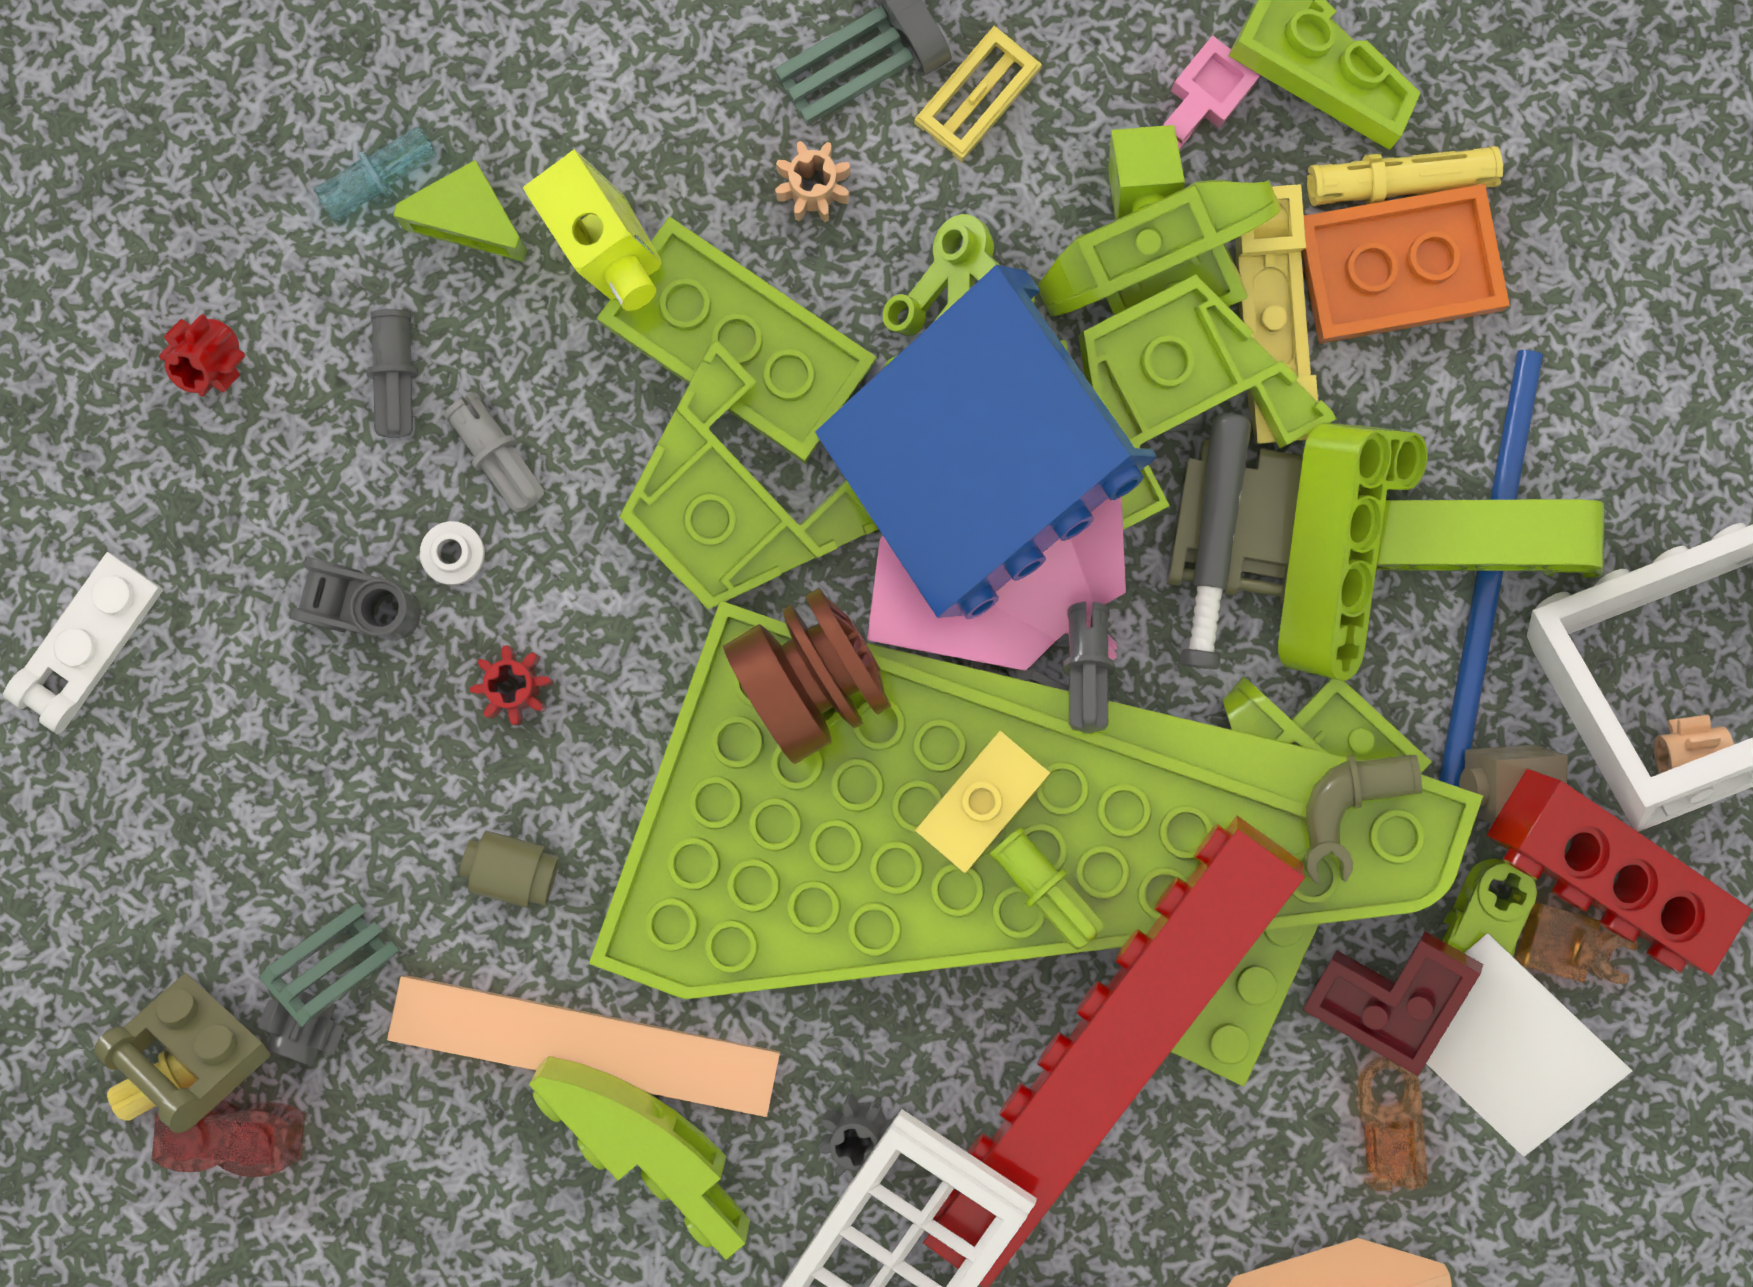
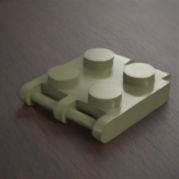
(1262, 523)

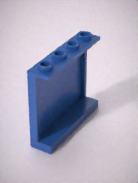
(981, 447)

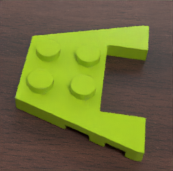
(1179, 360)
(708, 511)

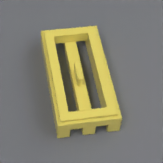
(944, 134)

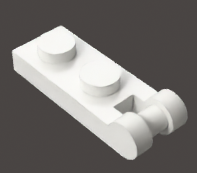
(84, 641)

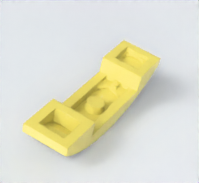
(1275, 301)

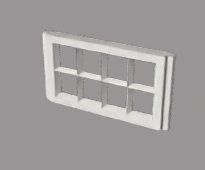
(957, 1170)

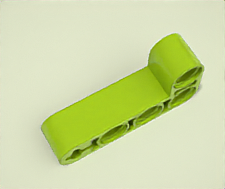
(1494, 536)
(1339, 542)

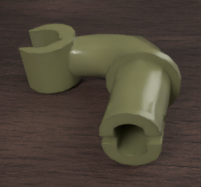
(1347, 787)

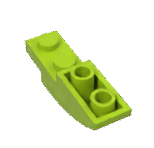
(629, 1128)

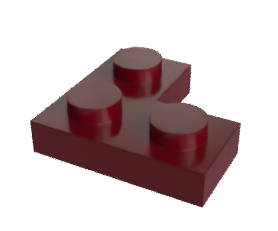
(1398, 1017)

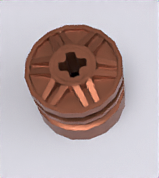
(807, 676)

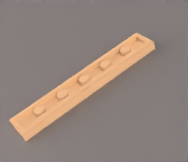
(529, 1031)

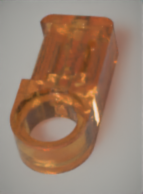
(1394, 1131)

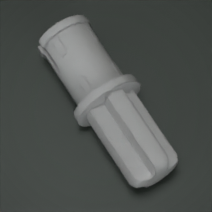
(495, 453)

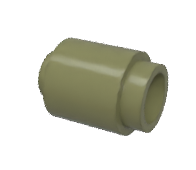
(509, 869)

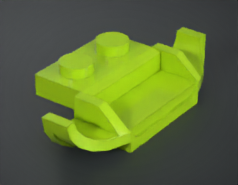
(1161, 248)
(1330, 722)

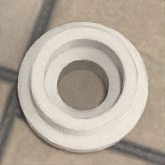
(469, 562)

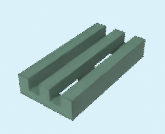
(887, 39)
(363, 937)

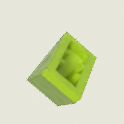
(462, 212)

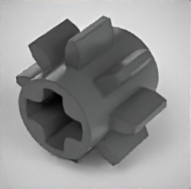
(299, 1042)
(867, 1121)

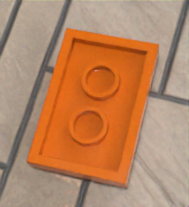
(1403, 264)

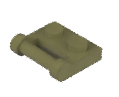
(199, 1036)

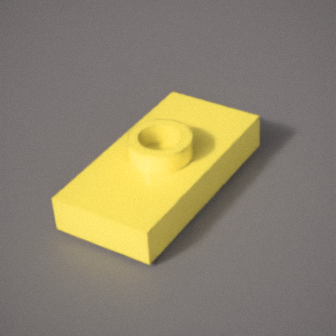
(982, 802)

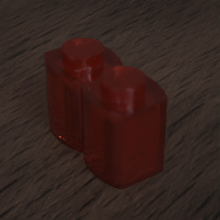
(241, 1141)

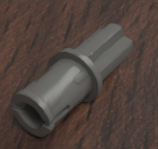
(392, 373)
(1088, 668)

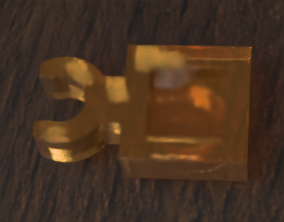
(1569, 945)

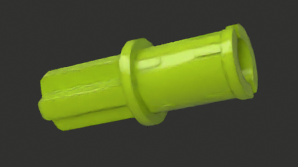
(1047, 889)

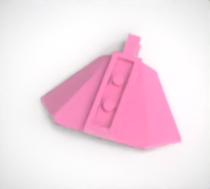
(1028, 611)

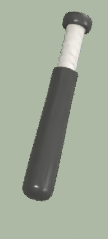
(1217, 528)

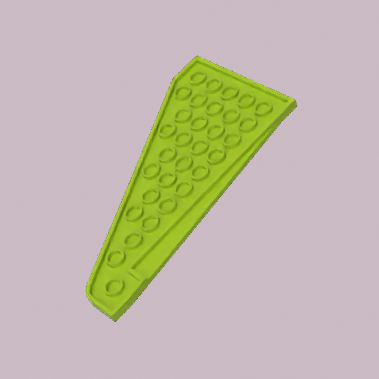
(815, 866)

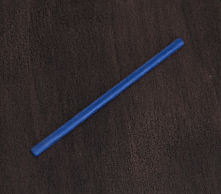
(1488, 583)

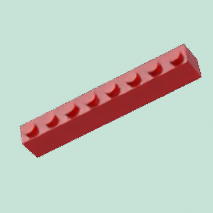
(1127, 1027)

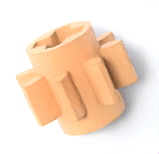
(820, 196)
(1689, 740)

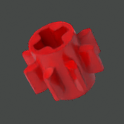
(202, 355)
(524, 697)

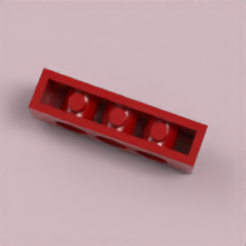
(1698, 914)

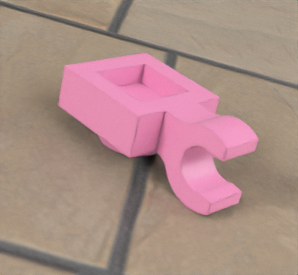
(1209, 89)

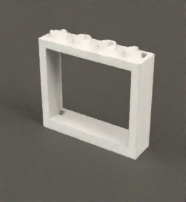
(1683, 788)

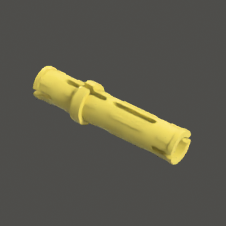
(1384, 178)

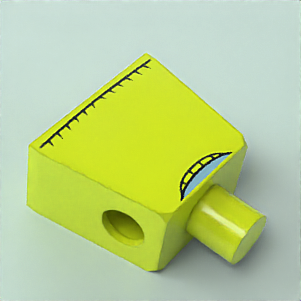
(605, 245)

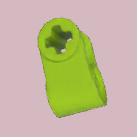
(1481, 912)

